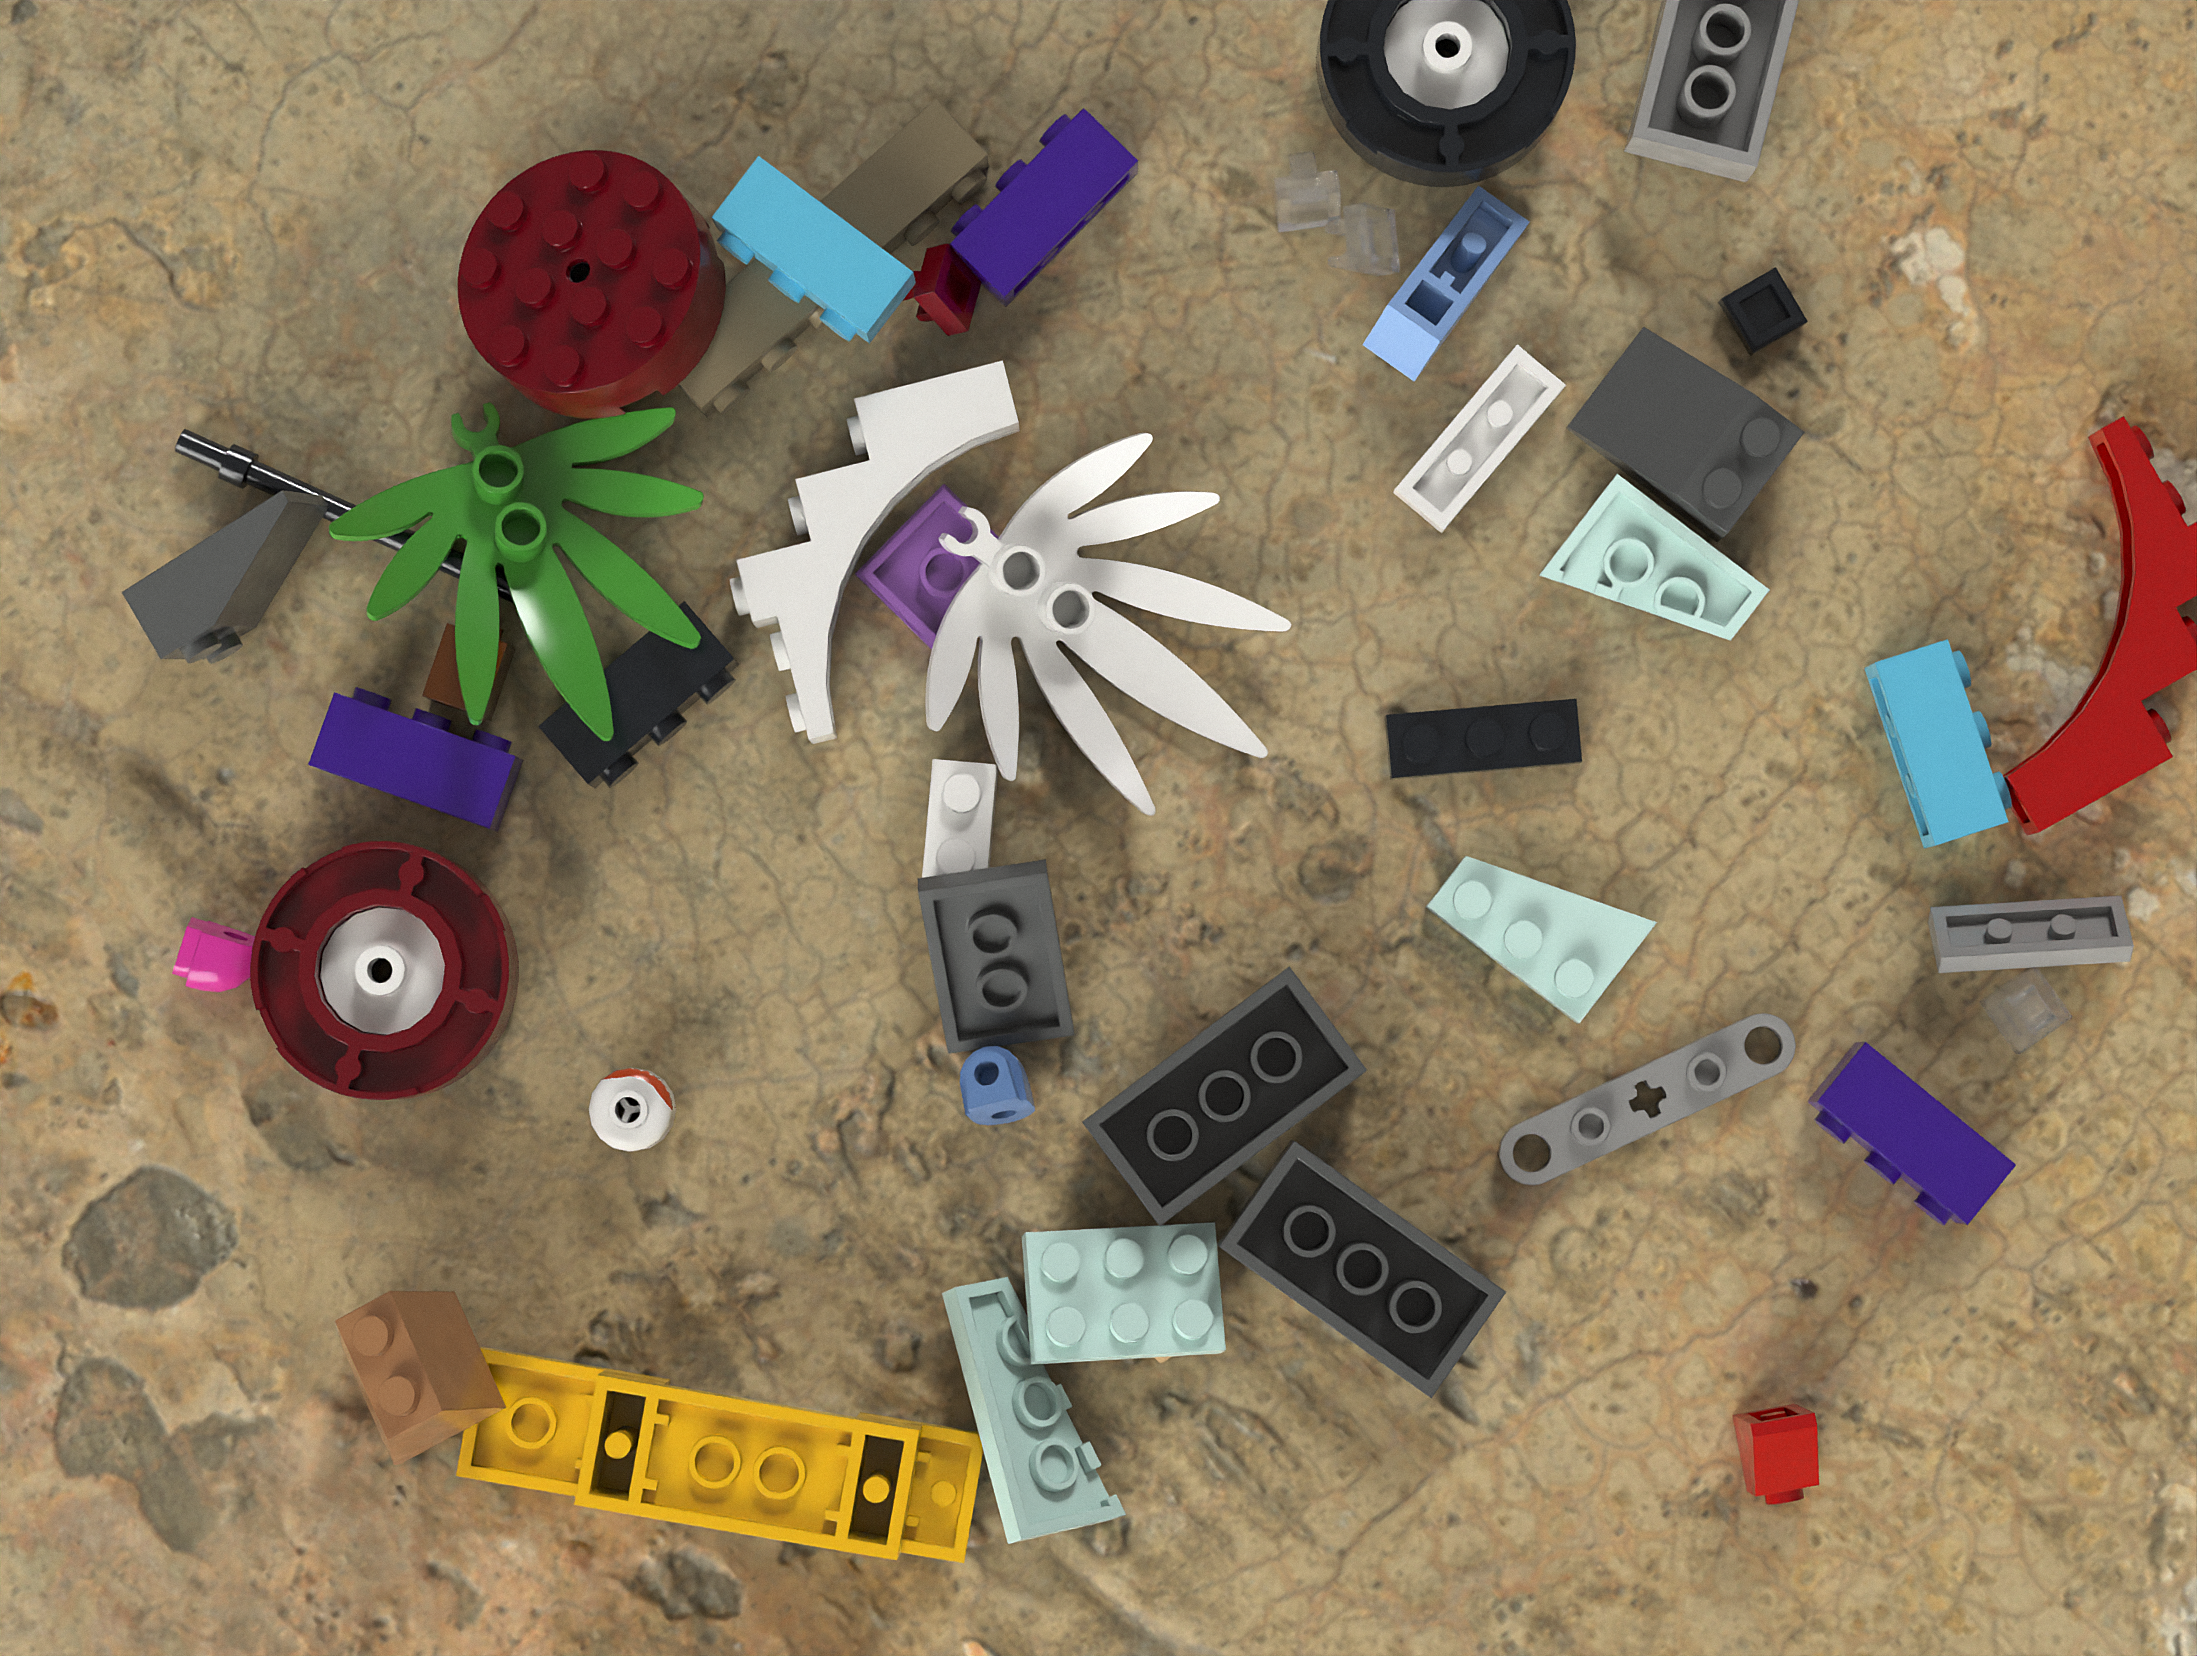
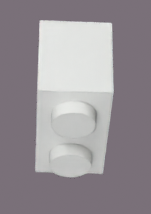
(960, 817)

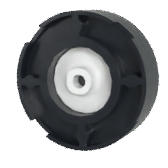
(1438, 115)

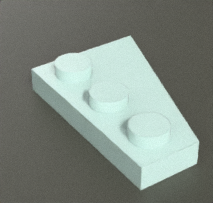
(1654, 563)

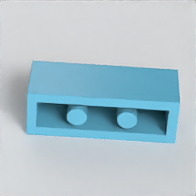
(812, 252)
(1938, 743)

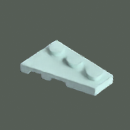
(1540, 933)

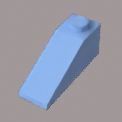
(1445, 283)

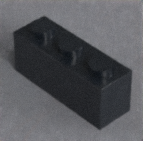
(647, 695)

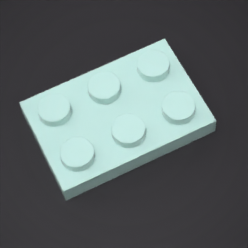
(1123, 1293)

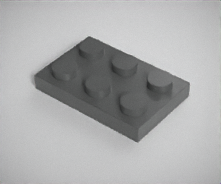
(996, 956)

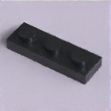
(1483, 739)

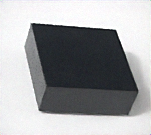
(1763, 311)

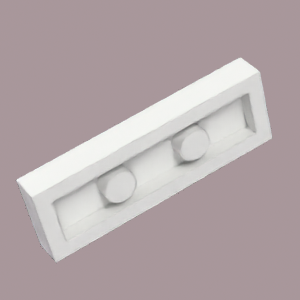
(1479, 438)

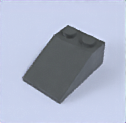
(1685, 432)
(226, 582)

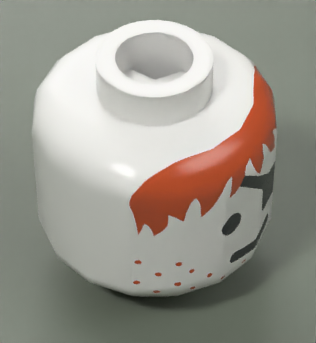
(655, 1108)

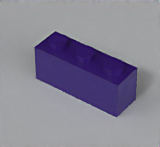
(1043, 204)
(417, 758)
(1909, 1135)

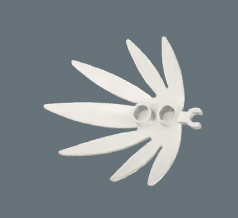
(1042, 593)

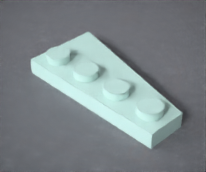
(1031, 1448)

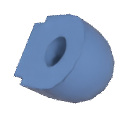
(995, 1087)

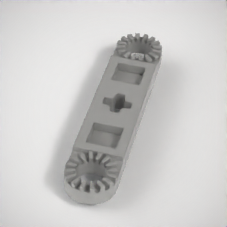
(1689, 1080)

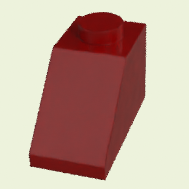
(1778, 1452)

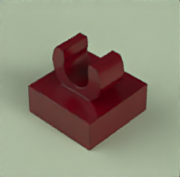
(945, 290)

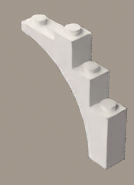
(802, 586)

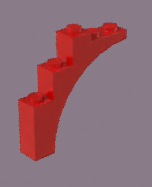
(2150, 647)

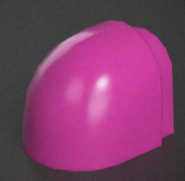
(214, 956)

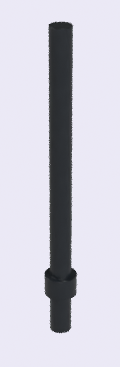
(242, 467)

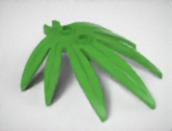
(512, 519)

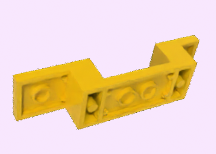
(726, 1460)

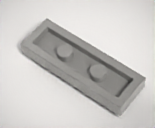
(2030, 934)

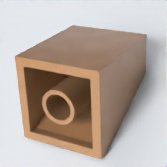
(418, 1369)

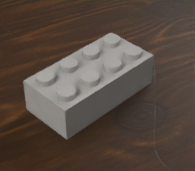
(1711, 84)

